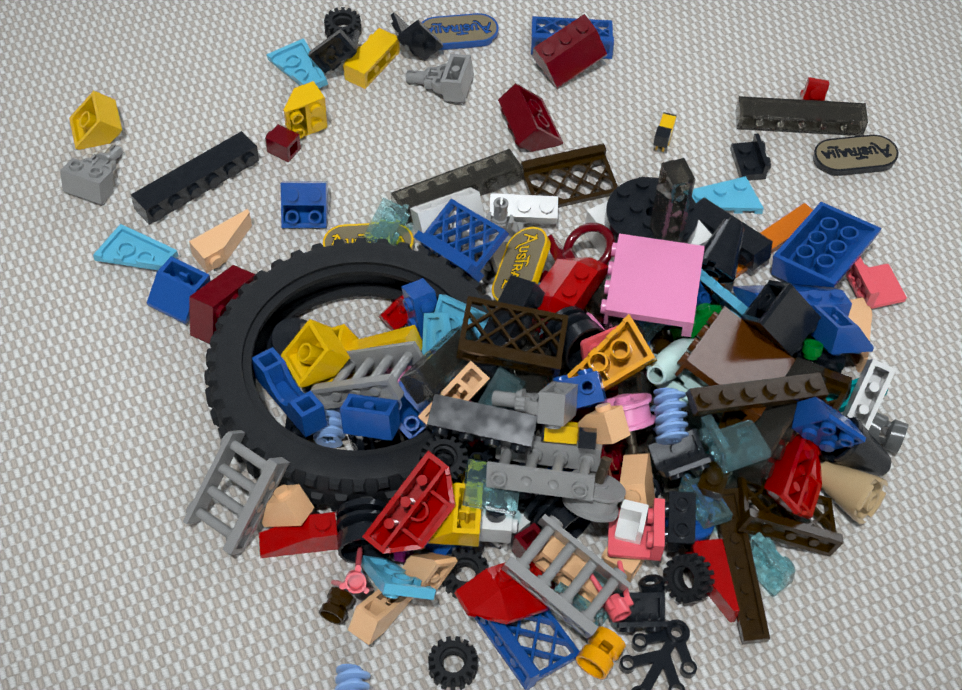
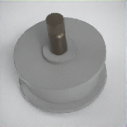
(606, 496)

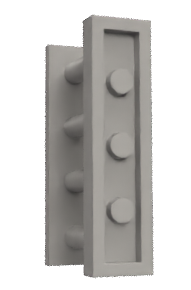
(378, 384)
(546, 481)
(260, 492)
(562, 602)

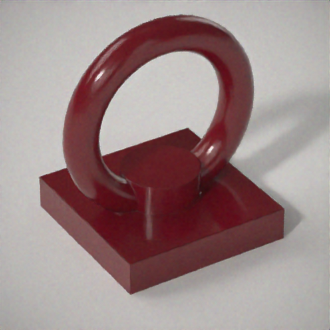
(567, 251)

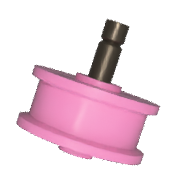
(637, 414)

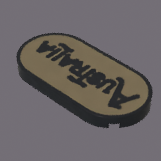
(855, 155)

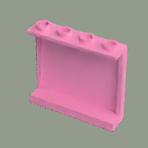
(653, 281)

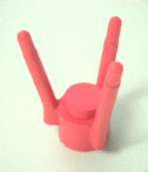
(355, 579)
(615, 606)

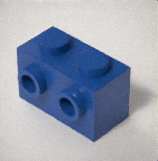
(418, 299)
(589, 388)
(370, 416)

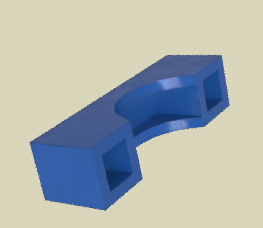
(300, 407)

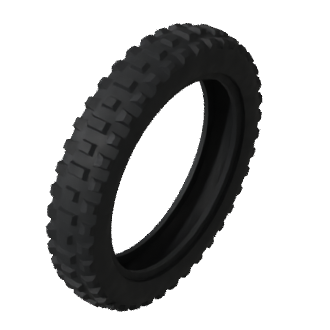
(284, 292)

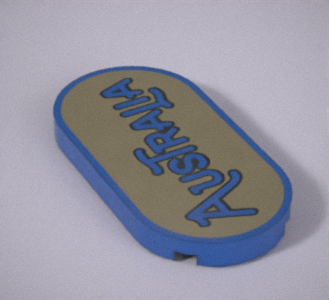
(463, 30)

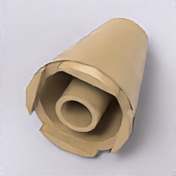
(853, 490)

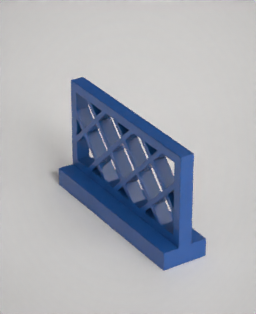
(540, 33)
(439, 244)
(517, 655)

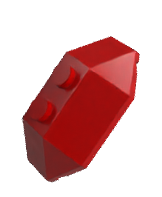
(571, 283)
(797, 478)
(415, 509)
(499, 597)

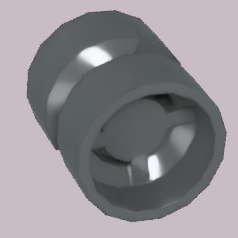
(894, 435)

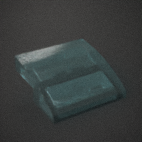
(483, 497)

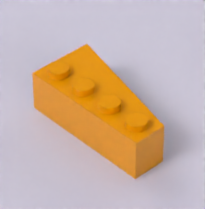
(618, 355)

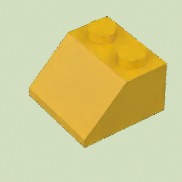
(95, 121)
(314, 354)

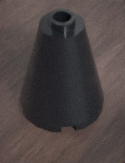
(723, 251)
(865, 457)

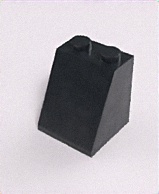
(782, 316)

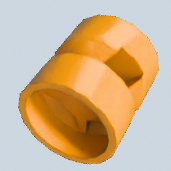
(600, 653)

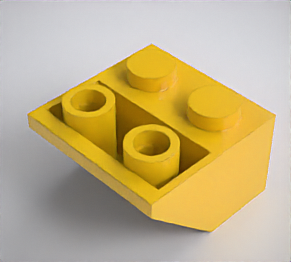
(305, 110)
(462, 524)

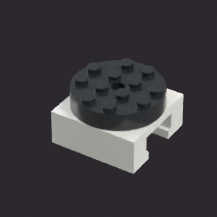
(630, 213)

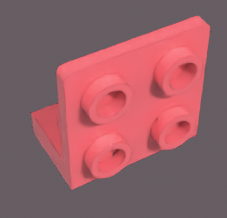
(875, 284)
(652, 540)

